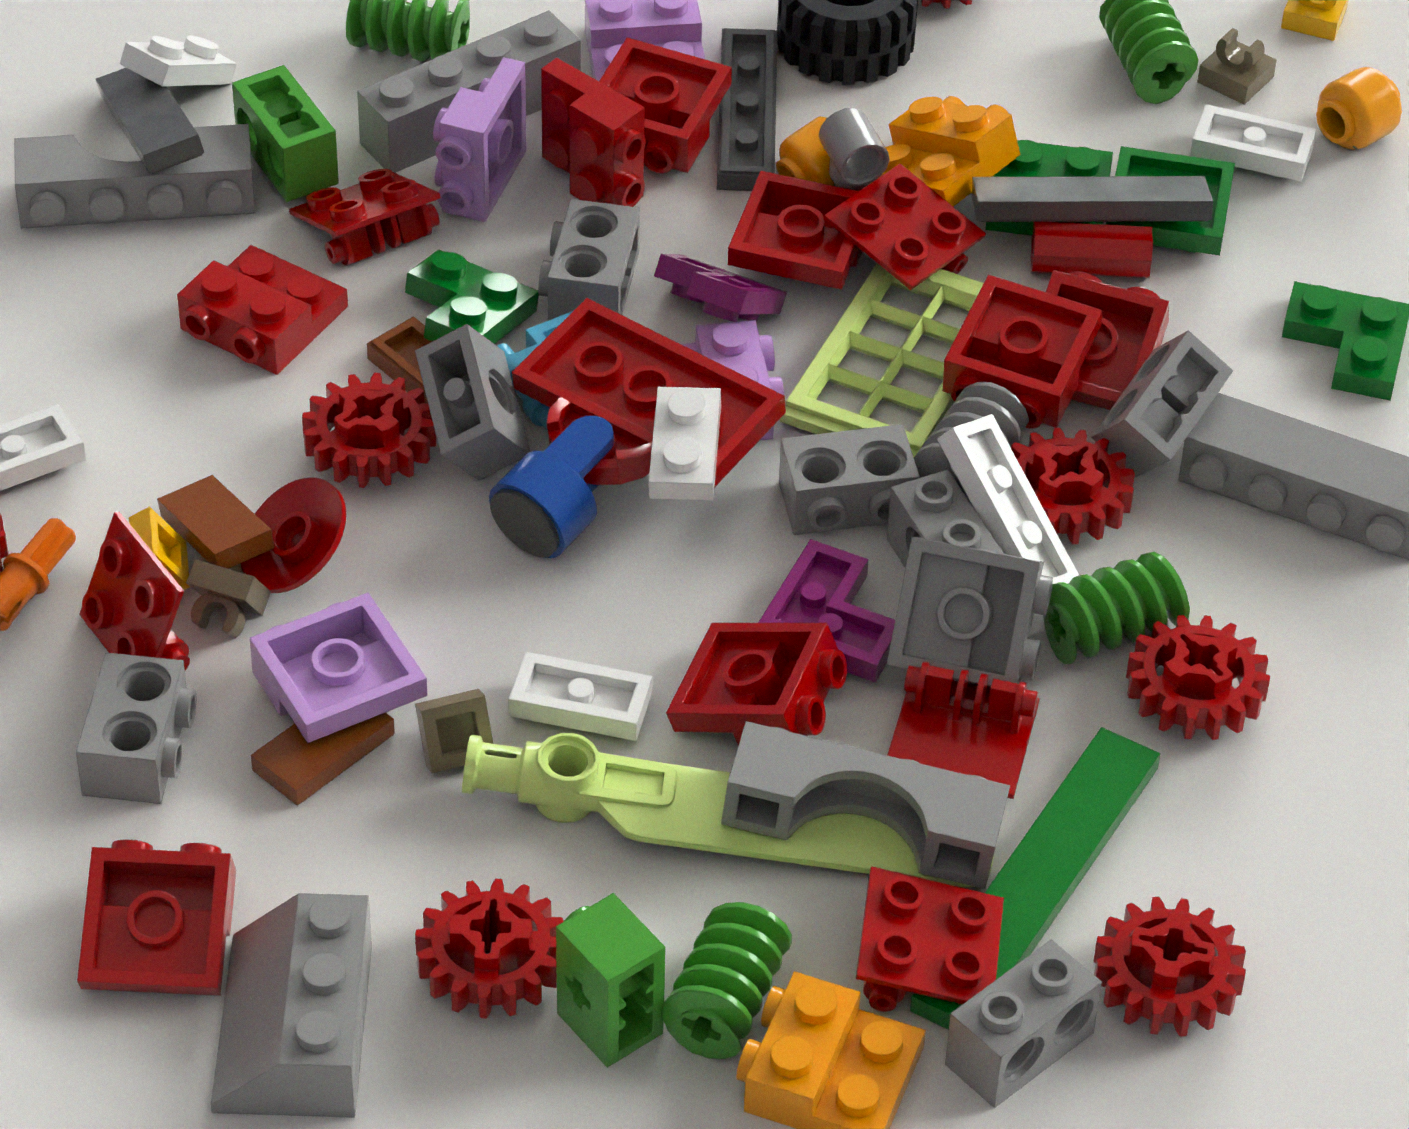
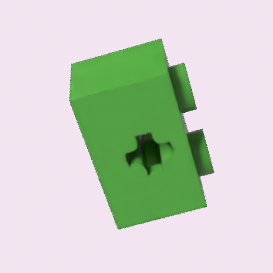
(610, 979)

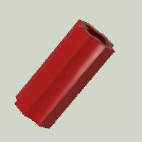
(1092, 249)

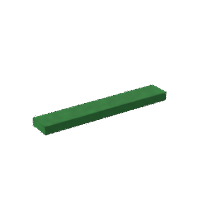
(1060, 850)

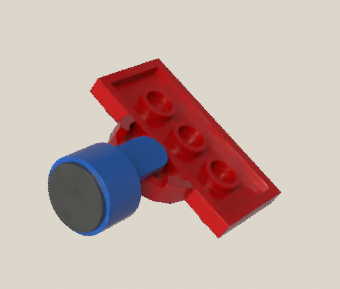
(602, 396)

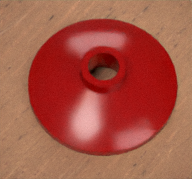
(306, 530)

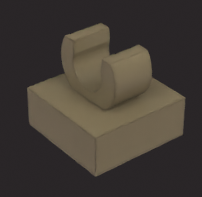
(1237, 68)
(228, 590)
(448, 724)

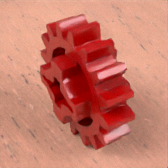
(369, 430)
(1077, 482)
(1197, 677)
(457, 940)
(1169, 966)

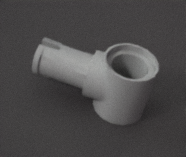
(853, 149)

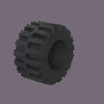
(847, 37)

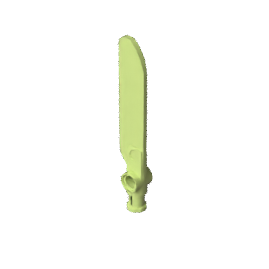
(672, 805)

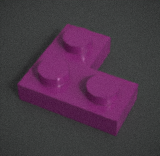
(724, 292)
(822, 592)

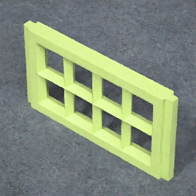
(819, 417)

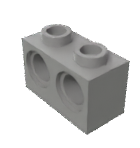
(591, 257)
(1163, 402)
(843, 477)
(135, 728)
(1022, 1023)

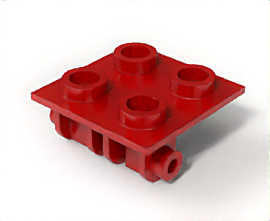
(369, 212)
(906, 227)
(133, 598)
(965, 724)
(926, 940)

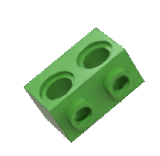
(286, 133)

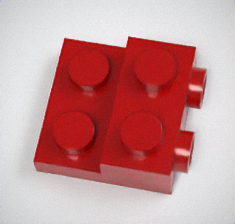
(677, 97)
(592, 135)
(786, 232)
(259, 308)
(1129, 332)
(1025, 344)
(761, 677)
(156, 918)

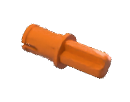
(28, 572)

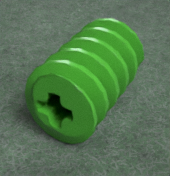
(408, 26)
(1150, 46)
(1111, 604)
(725, 979)

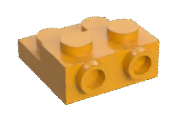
(952, 143)
(827, 1059)

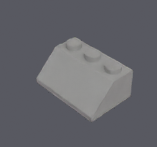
(296, 1010)

